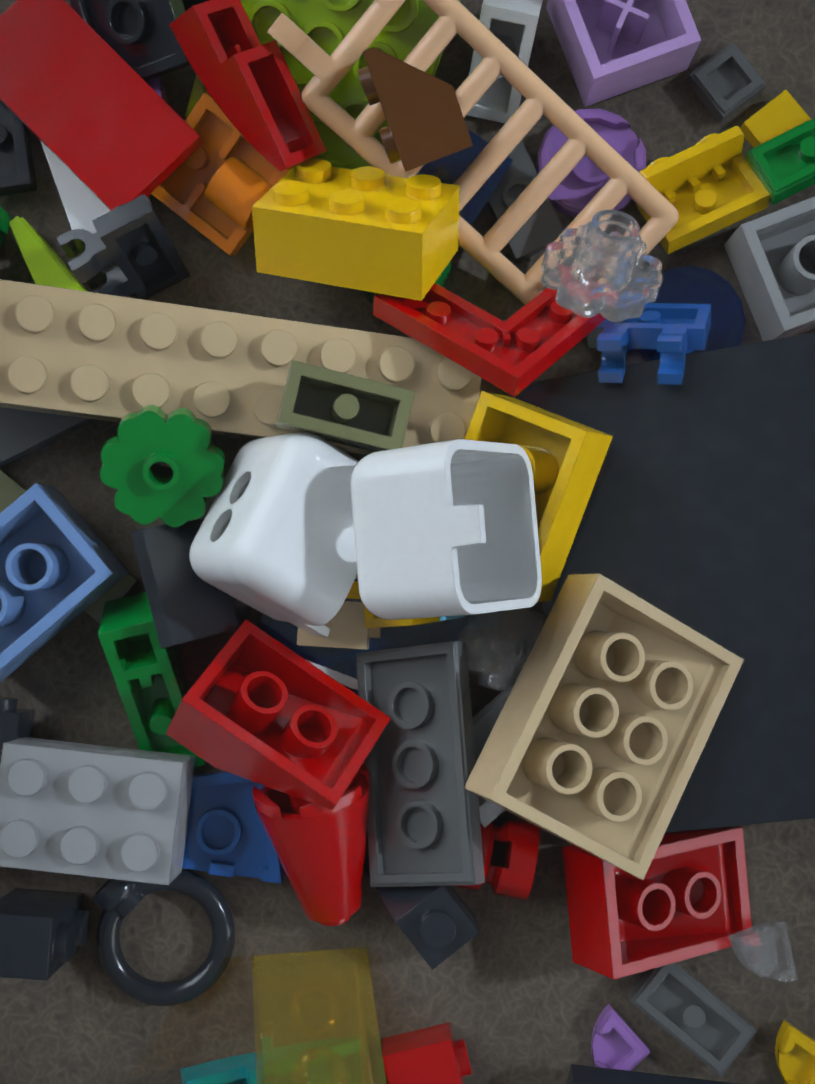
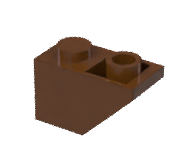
(419, 110)

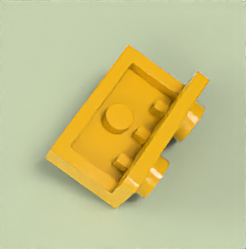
(707, 186)

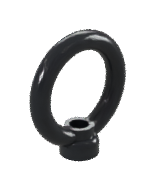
(121, 897)

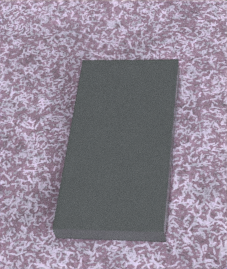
(419, 813)

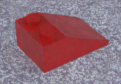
(277, 720)
(677, 912)

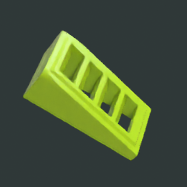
(41, 259)

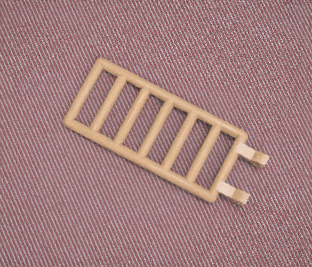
(539, 101)

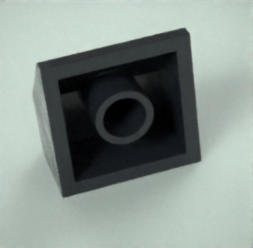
(180, 601)

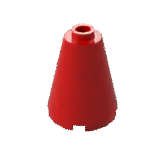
(320, 847)

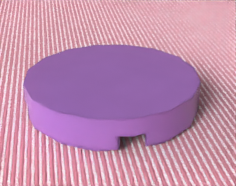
(586, 177)

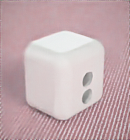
(283, 530)
(446, 530)

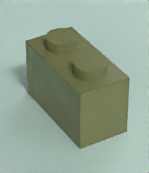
(344, 408)

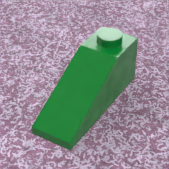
(146, 676)

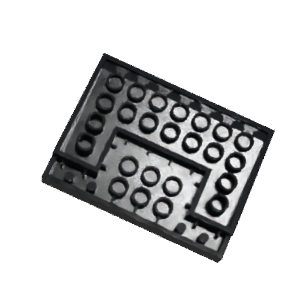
(716, 526)

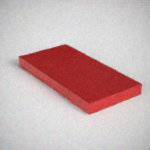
(88, 103)

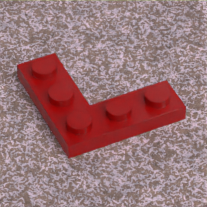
(497, 350)

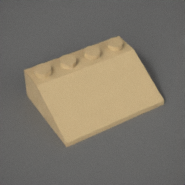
(605, 723)

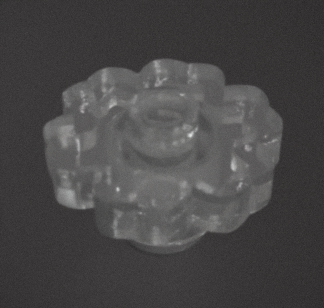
(602, 268)

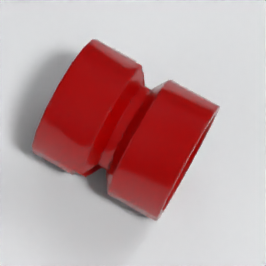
(519, 858)

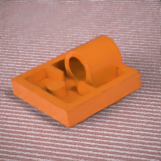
(219, 180)

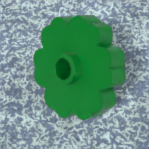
(154, 490)

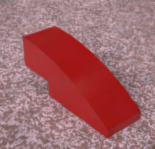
(248, 81)

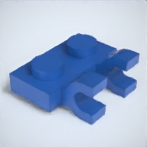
(662, 326)

